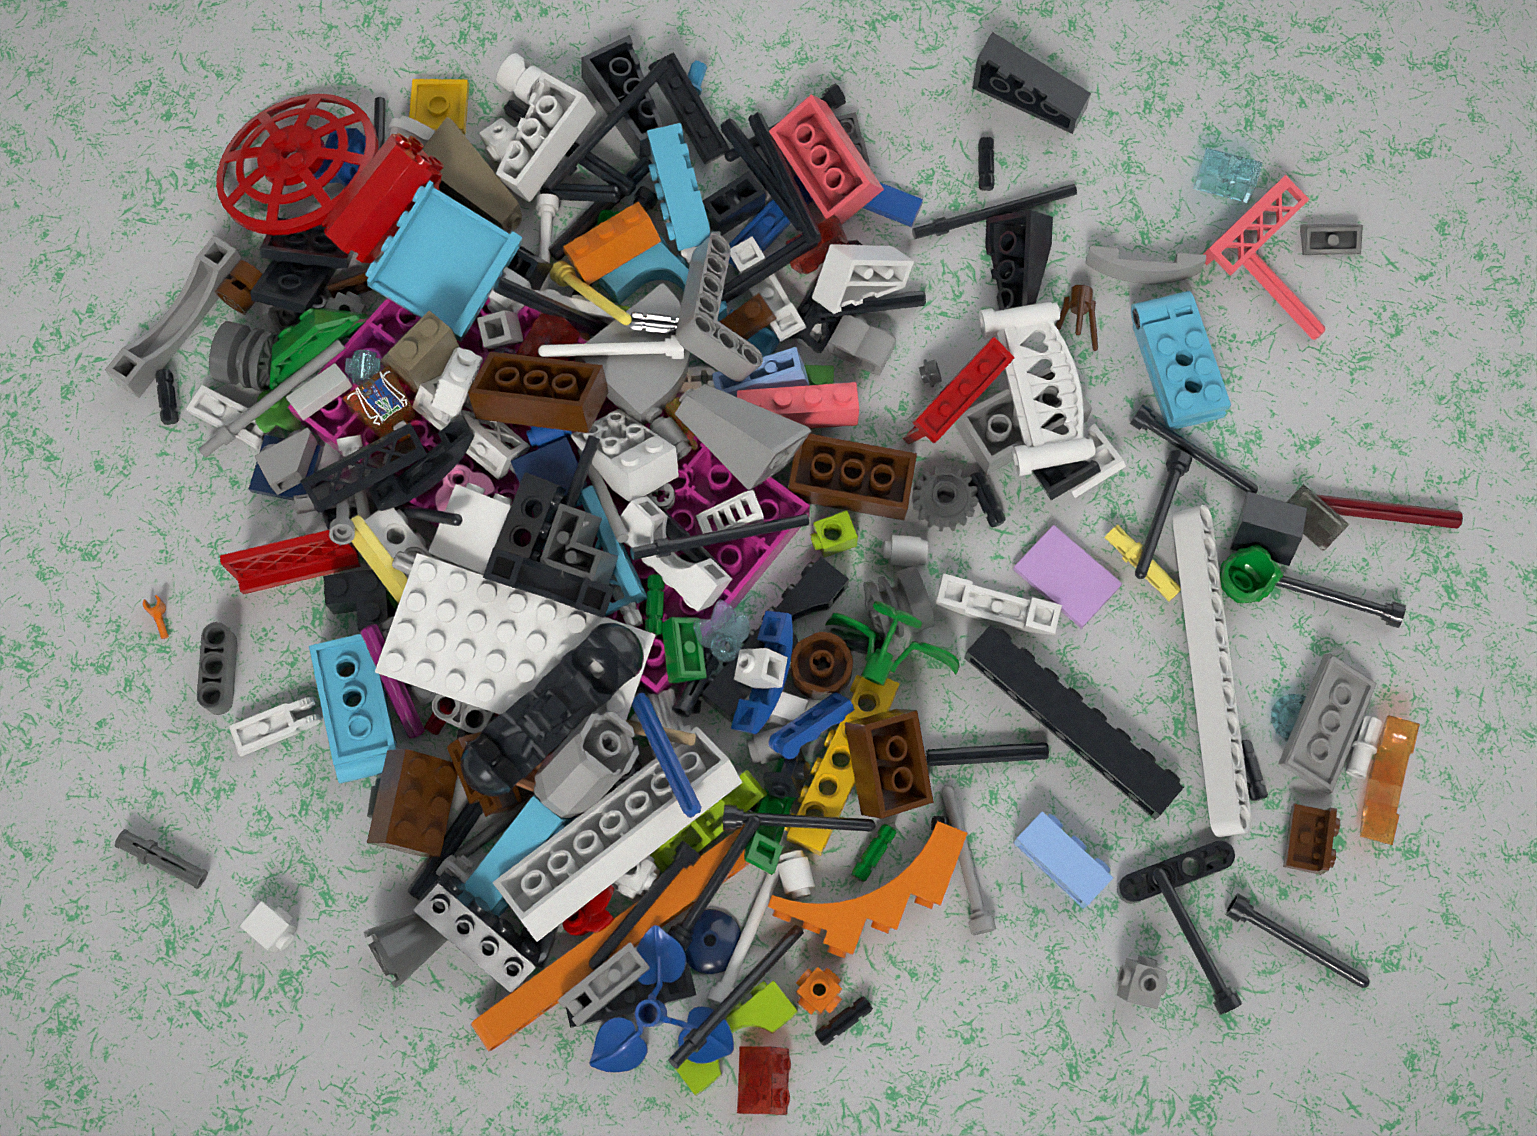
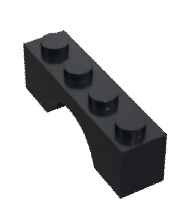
(548, 582)

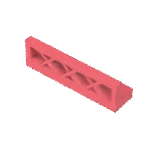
(1249, 217)

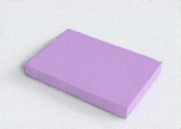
(1067, 576)

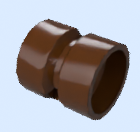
(243, 276)

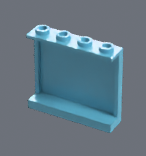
(442, 260)

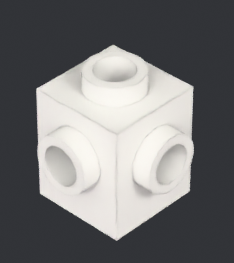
(497, 139)
(638, 879)

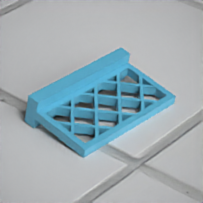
(624, 570)

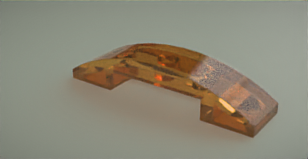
(1386, 779)

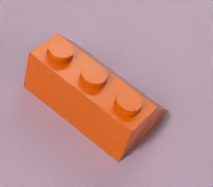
(612, 243)

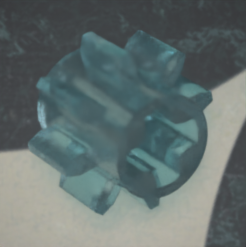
(362, 366)

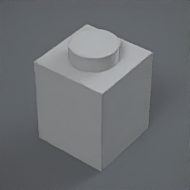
(500, 329)

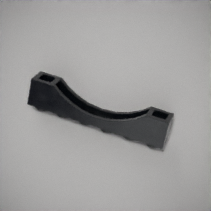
(815, 592)

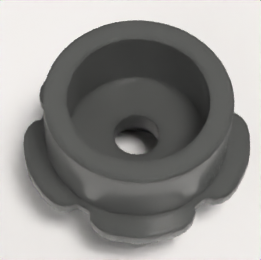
(930, 372)

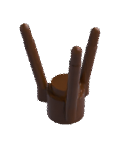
(1081, 303)

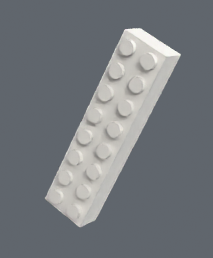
(612, 837)

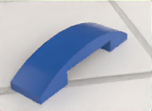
(778, 636)

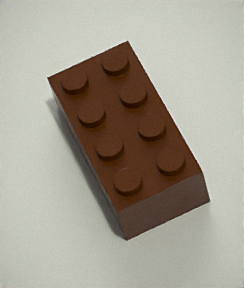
(538, 392)
(853, 476)

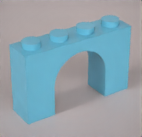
(650, 265)

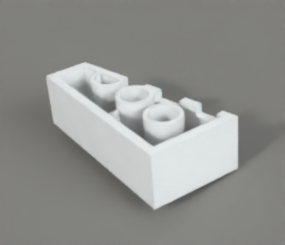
(544, 136)

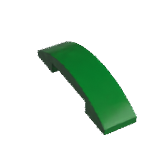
(765, 846)

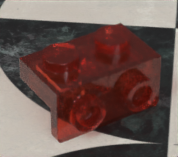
(831, 233)
(548, 331)
(763, 1080)

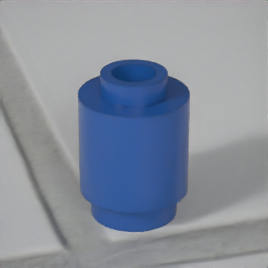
(544, 436)

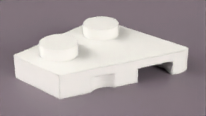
(1107, 458)

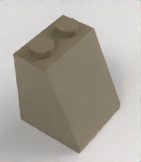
(422, 352)

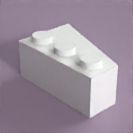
(858, 273)

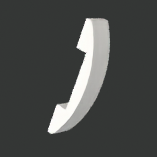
(788, 320)
(997, 607)

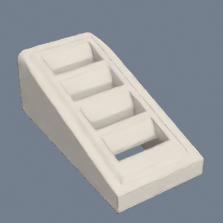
(726, 507)

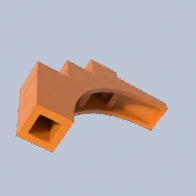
(844, 920)

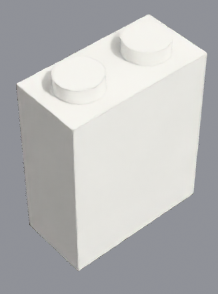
(479, 531)

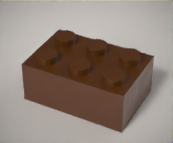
(889, 763)
(413, 803)

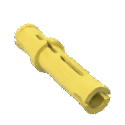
(1131, 553)

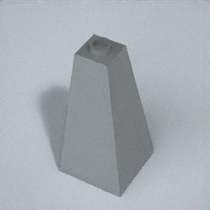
(741, 434)

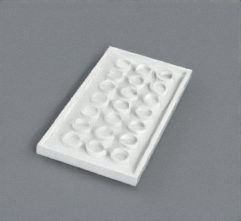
(486, 639)

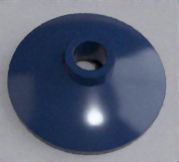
(717, 957)

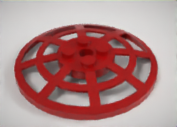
(296, 168)

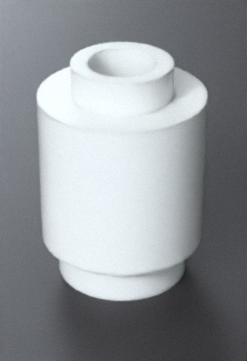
(905, 550)
(796, 874)

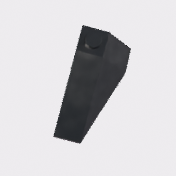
(1019, 255)

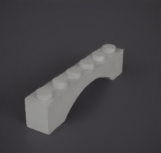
(137, 362)

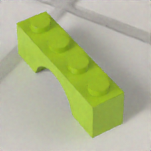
(765, 1010)

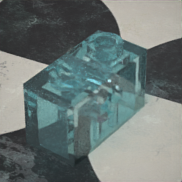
(1227, 175)

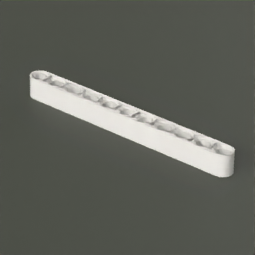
(1212, 672)

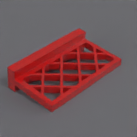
(960, 392)
(289, 561)

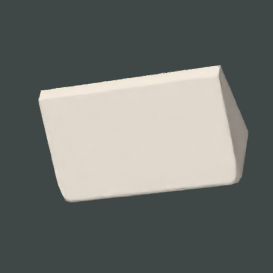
(319, 391)

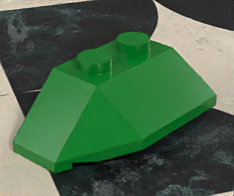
(309, 338)

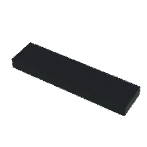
(691, 111)

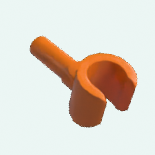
(157, 613)

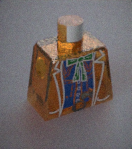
(381, 403)

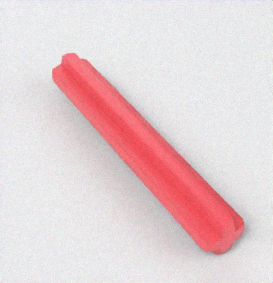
(1284, 296)

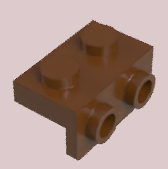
(1311, 839)

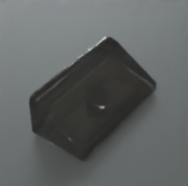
(1321, 521)

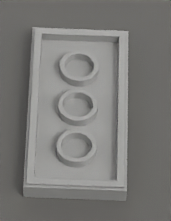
(1327, 723)

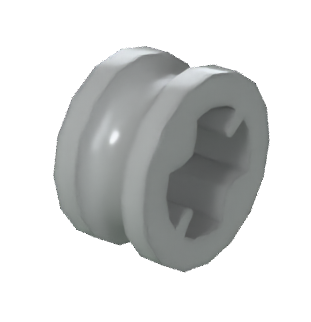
(669, 491)

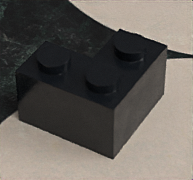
(358, 593)

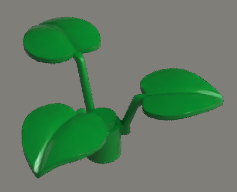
(880, 663)

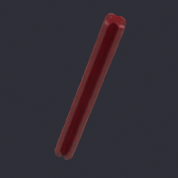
(1394, 512)

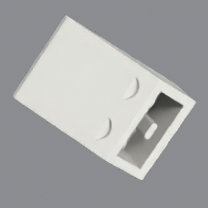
(630, 455)

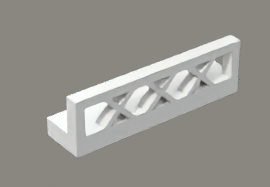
(486, 444)

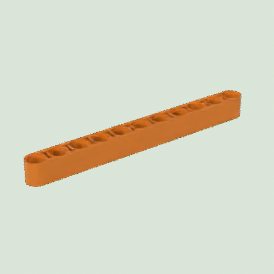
(557, 979)

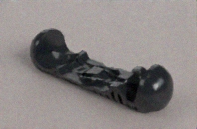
(546, 715)

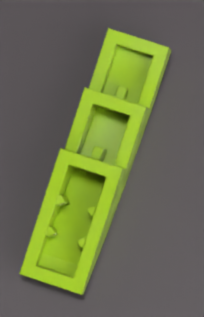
(710, 823)

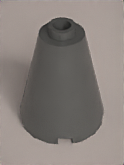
(403, 946)

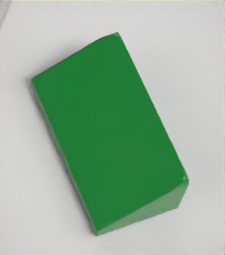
(682, 650)

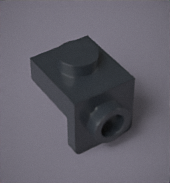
(790, 779)

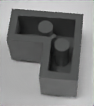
(571, 546)

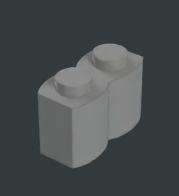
(862, 344)

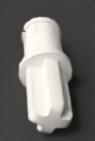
(1364, 747)

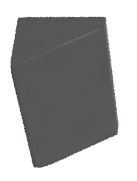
(1331, 239)

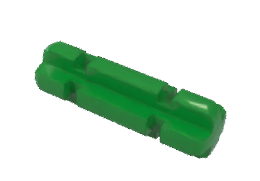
(654, 604)
(874, 852)

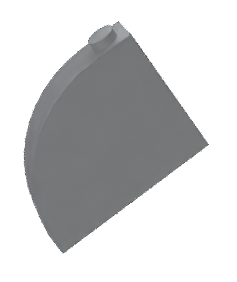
(642, 382)

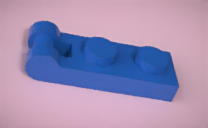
(810, 725)

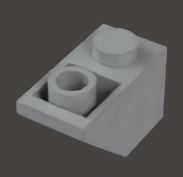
(288, 460)

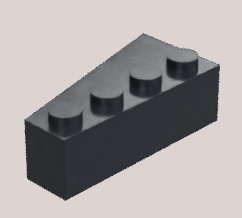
(610, 77)
(1028, 84)

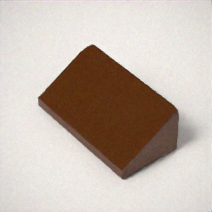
(355, 284)

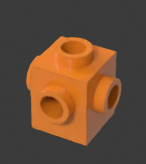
(812, 1002)

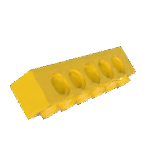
(842, 777)

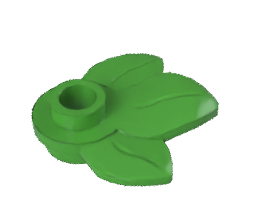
(277, 415)

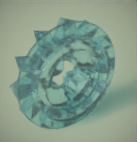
(1280, 713)

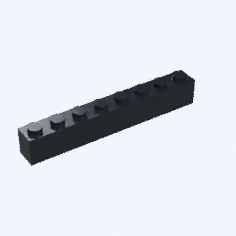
(1073, 722)

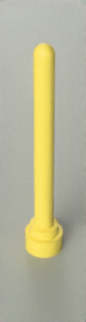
(564, 275)

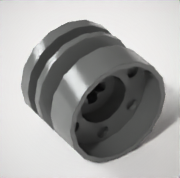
(242, 355)
(906, 595)

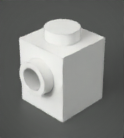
(760, 668)
(270, 927)

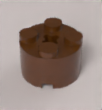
(809, 654)

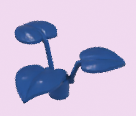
(618, 1042)

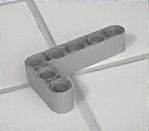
(697, 322)

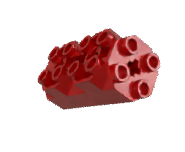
(380, 196)

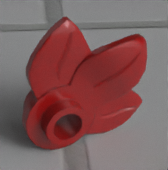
(591, 916)

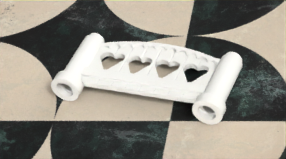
(1041, 446)

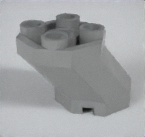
(586, 765)

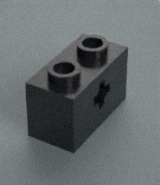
(734, 203)

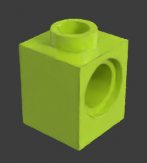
(840, 523)

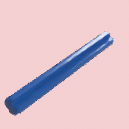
(666, 755)

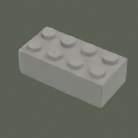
(993, 427)

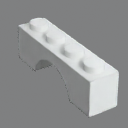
(696, 582)

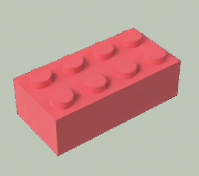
(826, 159)

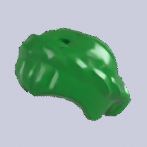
(1249, 574)

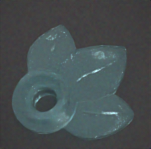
(721, 628)

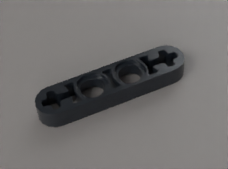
(1174, 868)

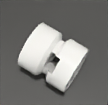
(519, 76)

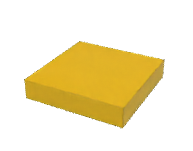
(437, 99)

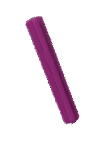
(396, 689)

